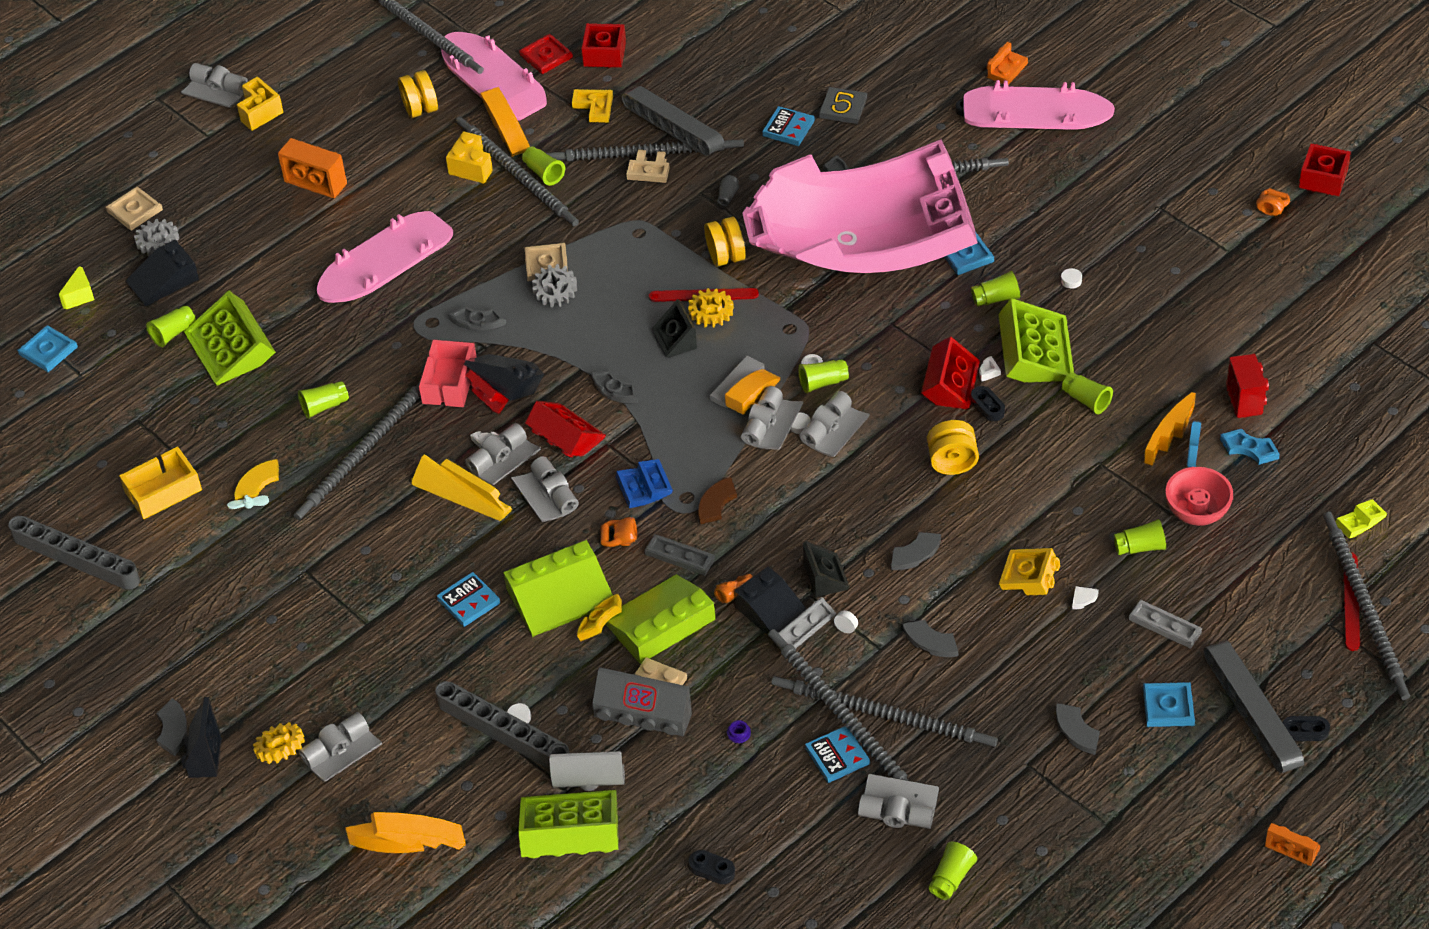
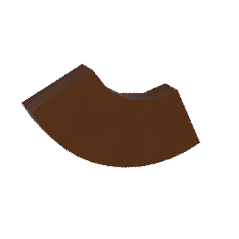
(715, 499)

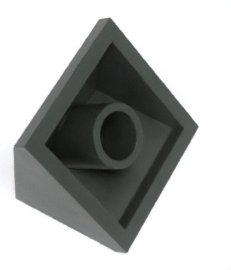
(675, 331)
(823, 570)

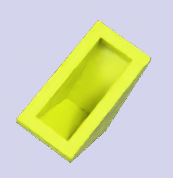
(76, 291)

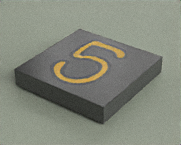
(843, 105)

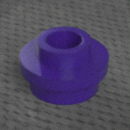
(738, 726)

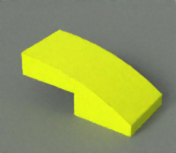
(1361, 519)

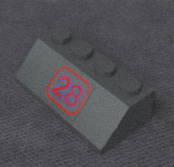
(642, 702)

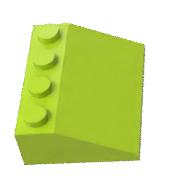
(229, 339)
(1034, 343)
(557, 587)
(662, 617)
(568, 824)

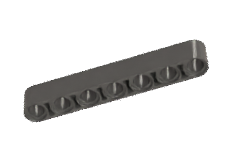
(673, 120)
(74, 552)
(1253, 706)
(498, 723)

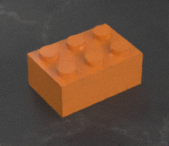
(312, 168)

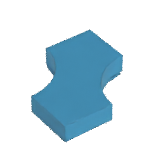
(1194, 442)
(1241, 443)

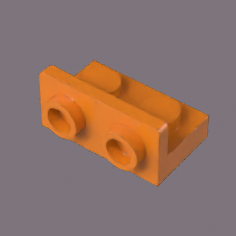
(1005, 64)
(1292, 844)

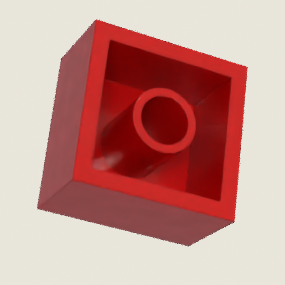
(603, 45)
(1324, 169)
(1246, 385)

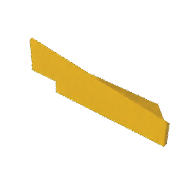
(459, 487)

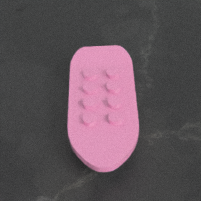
(517, 85)
(1035, 107)
(383, 257)

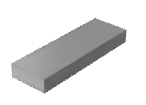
(745, 367)
(807, 623)
(1165, 624)

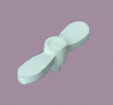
(248, 502)

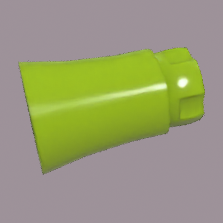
(545, 166)
(996, 290)
(170, 325)
(822, 374)
(1088, 392)
(322, 398)
(1141, 539)
(951, 870)

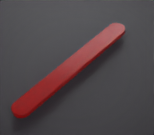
(686, 295)
(1352, 624)

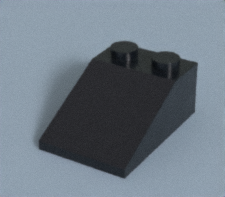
(163, 273)
(507, 375)
(768, 601)
(202, 743)

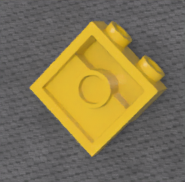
(1030, 570)

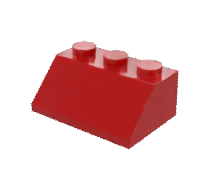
(950, 375)
(563, 428)

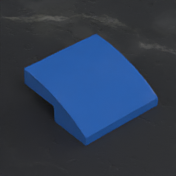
(644, 483)

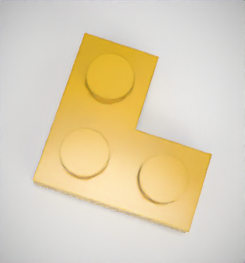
(597, 101)

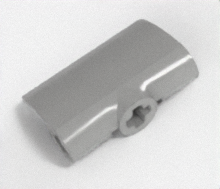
(215, 85)
(770, 420)
(833, 425)
(501, 454)
(546, 490)
(339, 747)
(587, 770)
(895, 802)

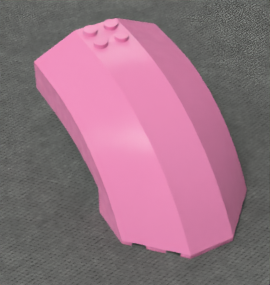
(898, 210)

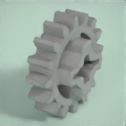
(155, 235)
(563, 280)

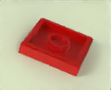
(546, 53)

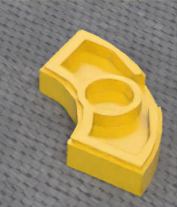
(257, 479)
(598, 618)

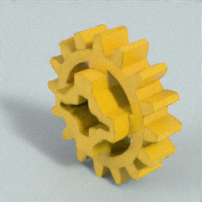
(710, 308)
(278, 743)

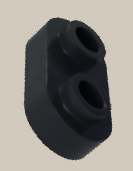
(991, 406)
(1306, 726)
(711, 867)

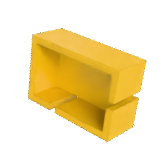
(155, 491)

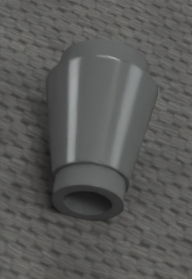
(728, 187)

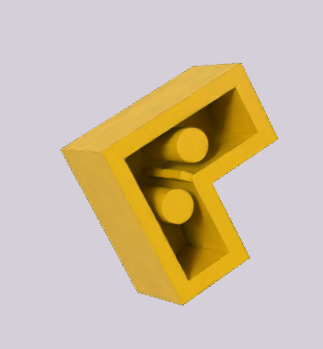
(260, 104)
(468, 159)

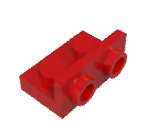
(487, 393)

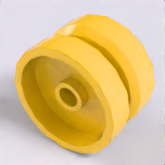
(417, 94)
(724, 241)
(952, 447)

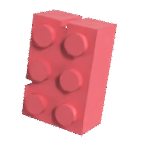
(445, 373)

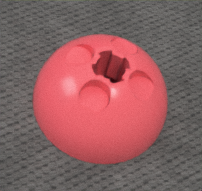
(1199, 495)

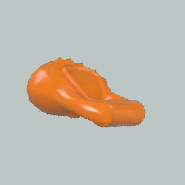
(1272, 202)
(624, 532)
(725, 591)

